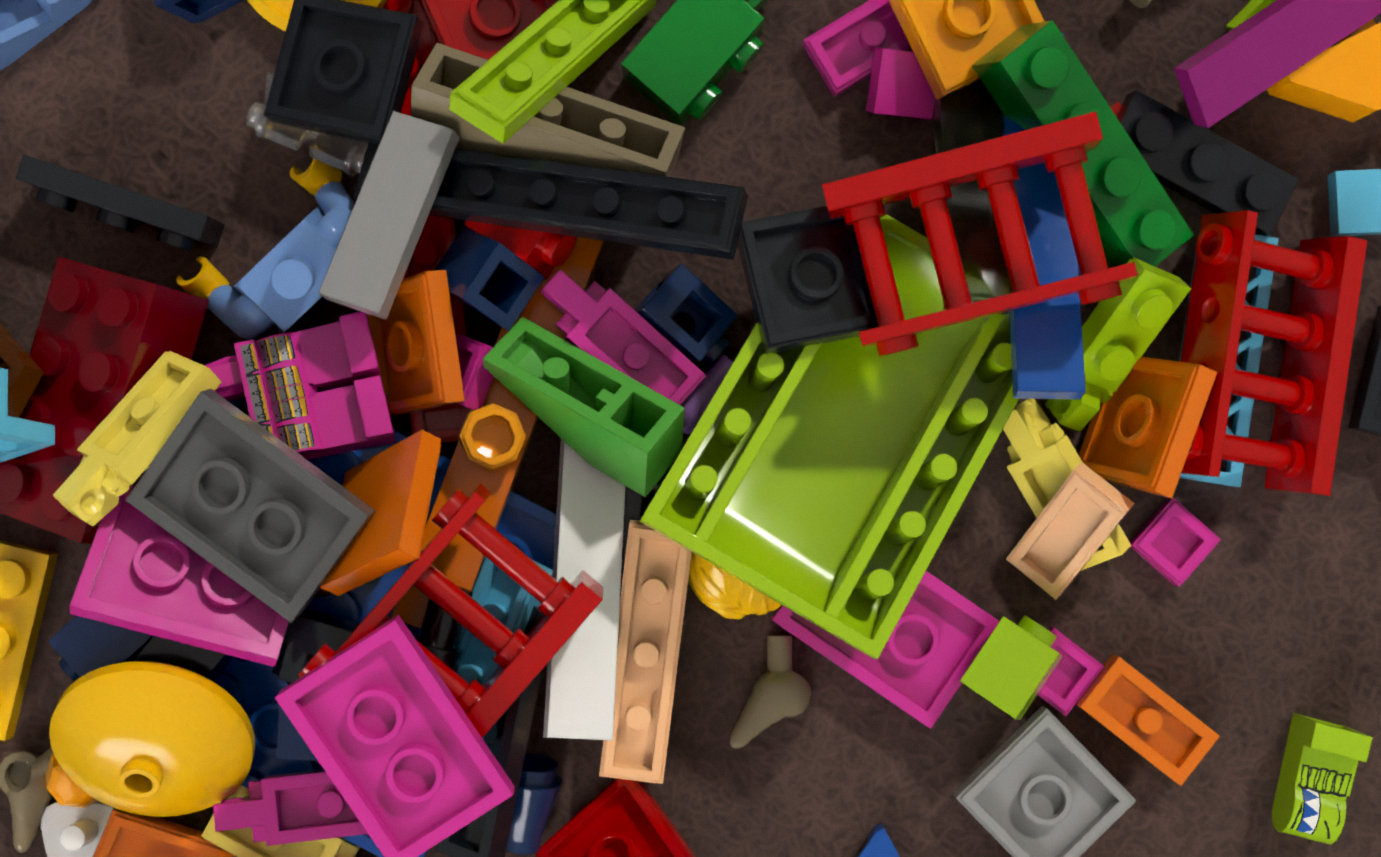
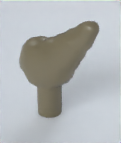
(774, 695)
(25, 786)

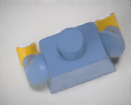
(292, 273)

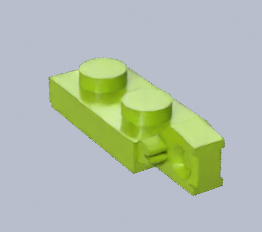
(1119, 336)

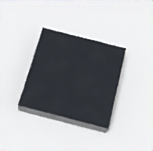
(343, 68)
(805, 279)

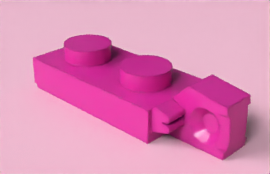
(620, 337)
(290, 810)

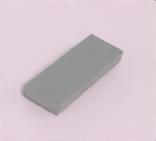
(389, 215)

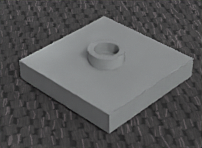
(1044, 792)

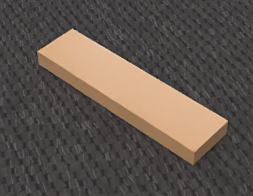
(646, 654)

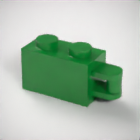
(692, 53)

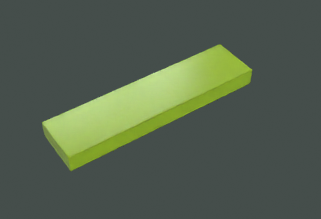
(542, 62)

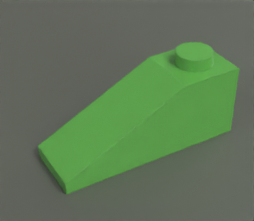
(590, 405)

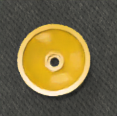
(152, 738)

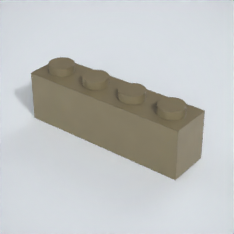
(567, 130)

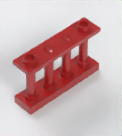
(995, 168)
(1315, 352)
(516, 653)

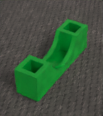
(1043, 82)

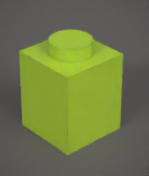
(1013, 665)

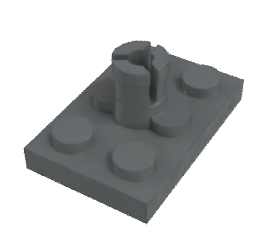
(250, 504)

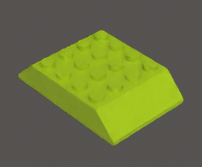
(843, 466)

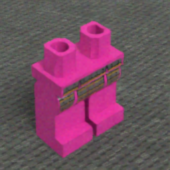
(312, 387)

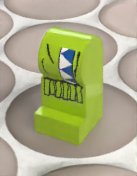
(1317, 778)

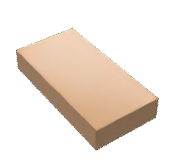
(1069, 530)

